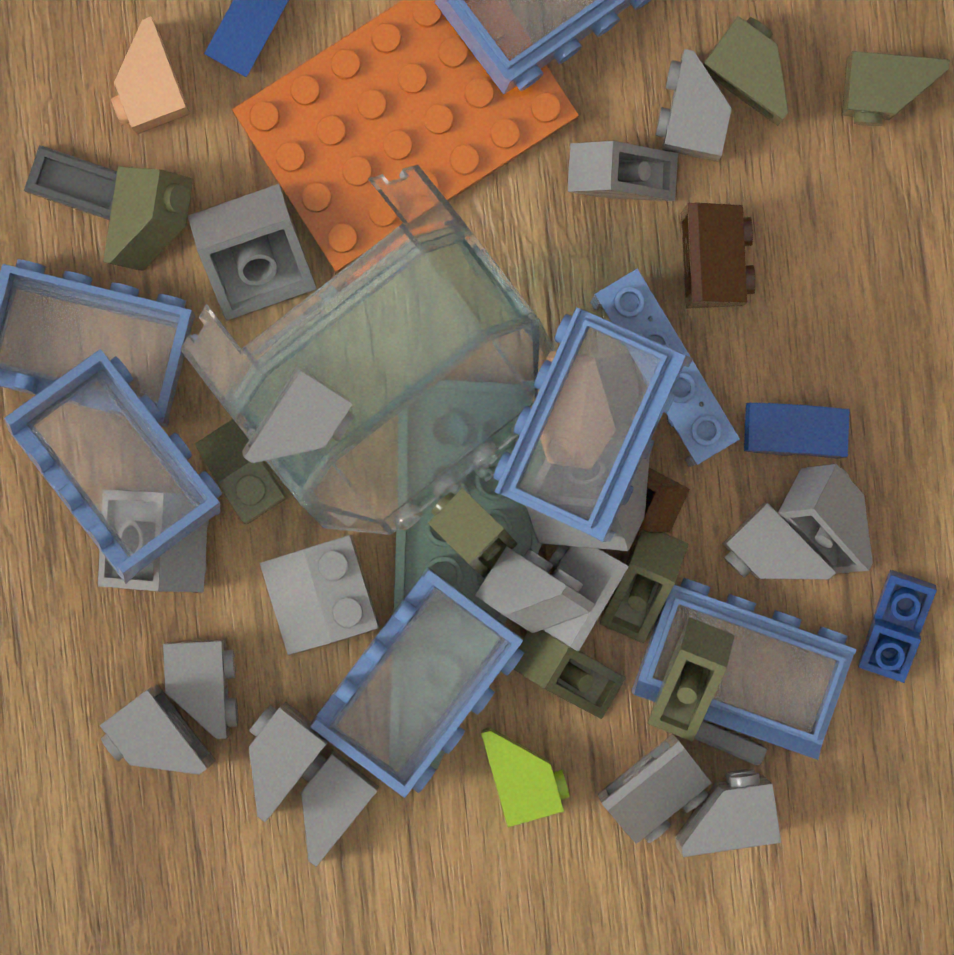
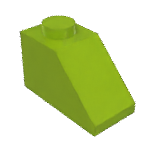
(523, 780)

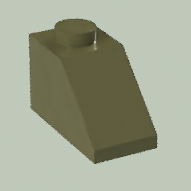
(750, 68)
(884, 84)
(145, 215)
(245, 484)
(470, 531)
(645, 585)
(568, 673)
(691, 679)

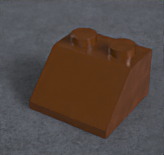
(715, 255)

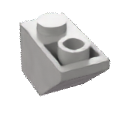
(698, 111)
(529, 594)
(198, 682)

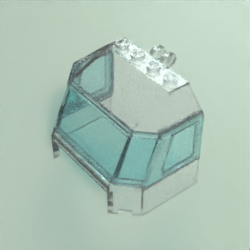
(420, 344)

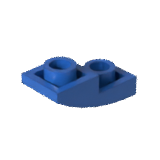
(244, 33)
(796, 430)
(897, 626)

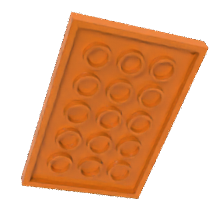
(388, 101)

